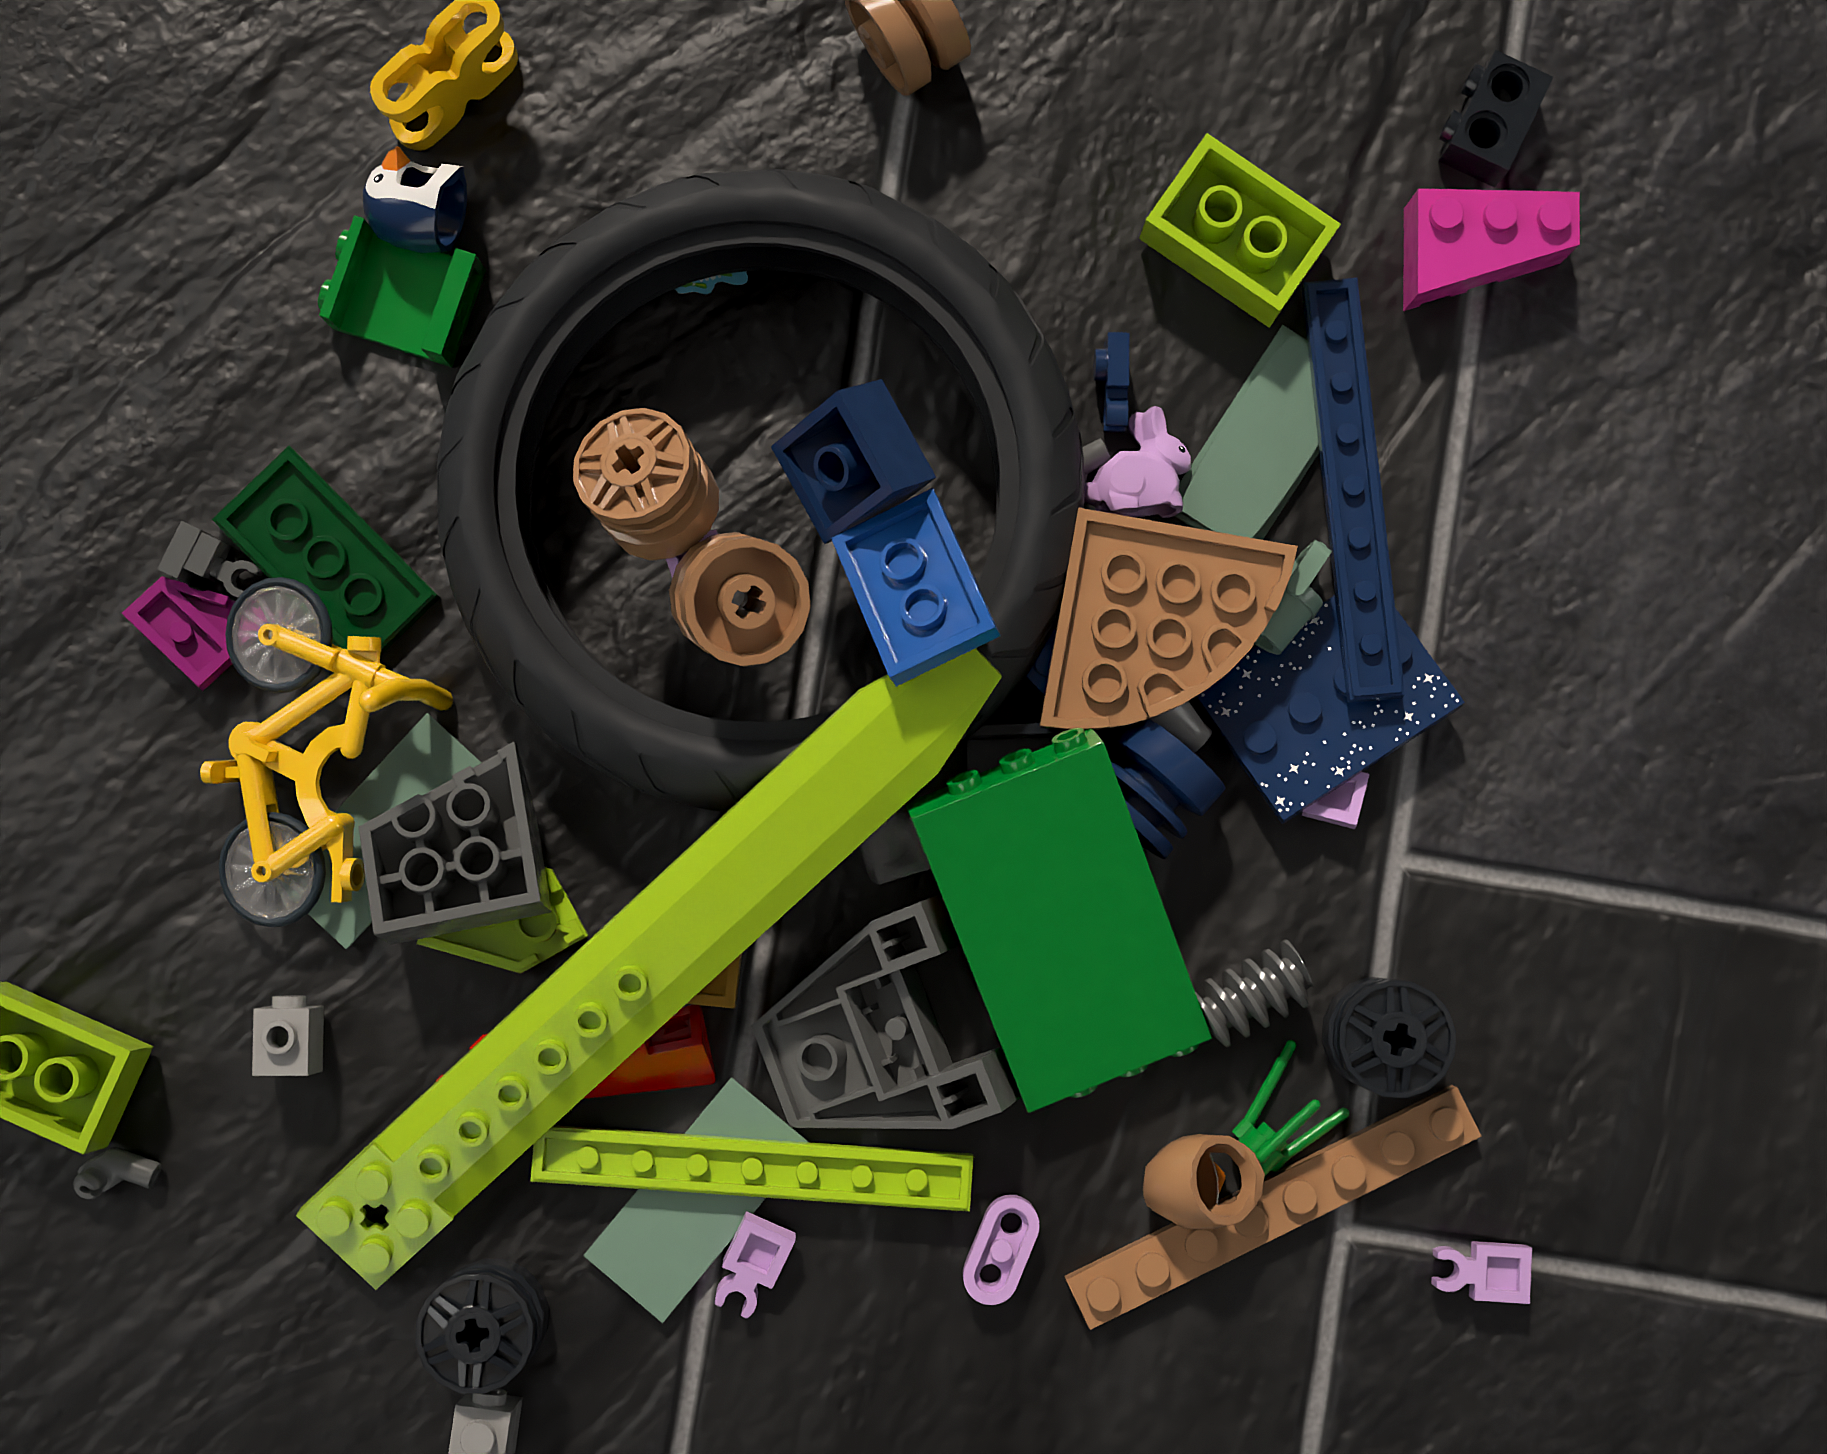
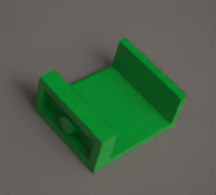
(400, 295)

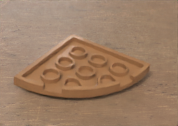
(1154, 617)

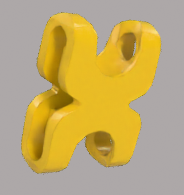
(444, 72)

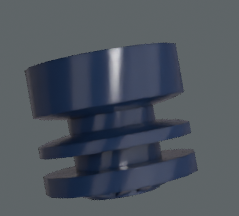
(1160, 779)

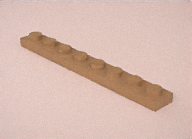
(1287, 1202)

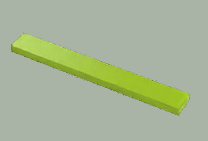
(753, 1167)

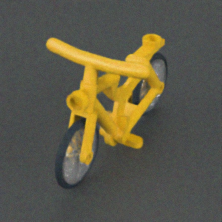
(280, 643)

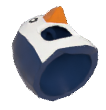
(415, 203)

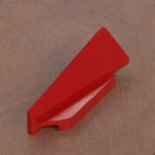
(670, 1059)

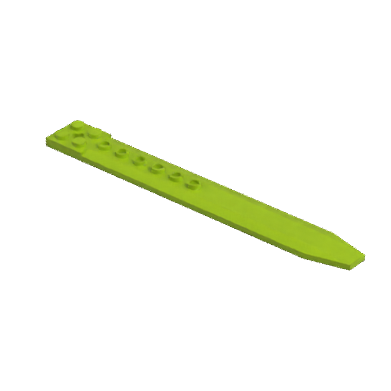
(647, 963)

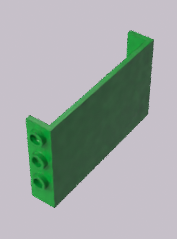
(1060, 918)

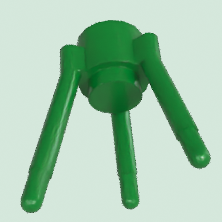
(1270, 1145)

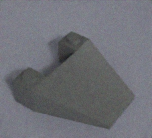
(864, 1043)

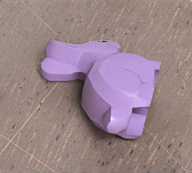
(1145, 479)

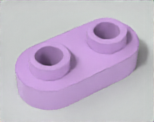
(1002, 1248)

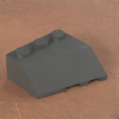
(457, 855)

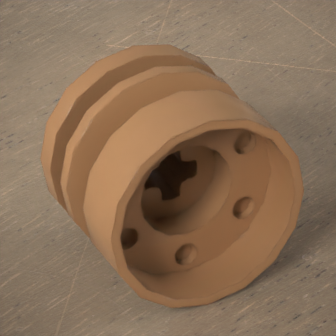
(646, 484)

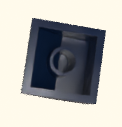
(852, 459)

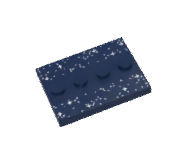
(1293, 721)

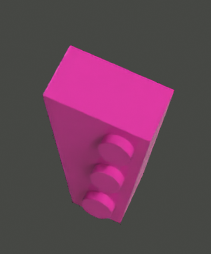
(1483, 237)

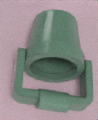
(1298, 603)

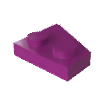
(185, 627)

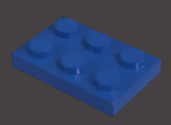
(915, 587)

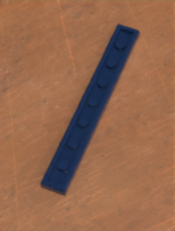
(1352, 491)

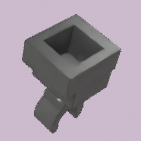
(202, 554)

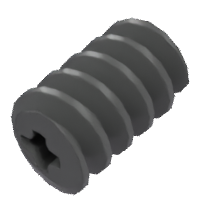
(1254, 992)

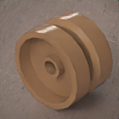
(909, 37)
(772, 607)

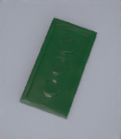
(308, 533)

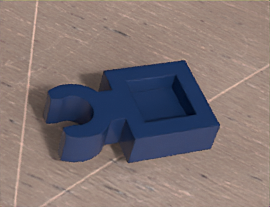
(1112, 368)

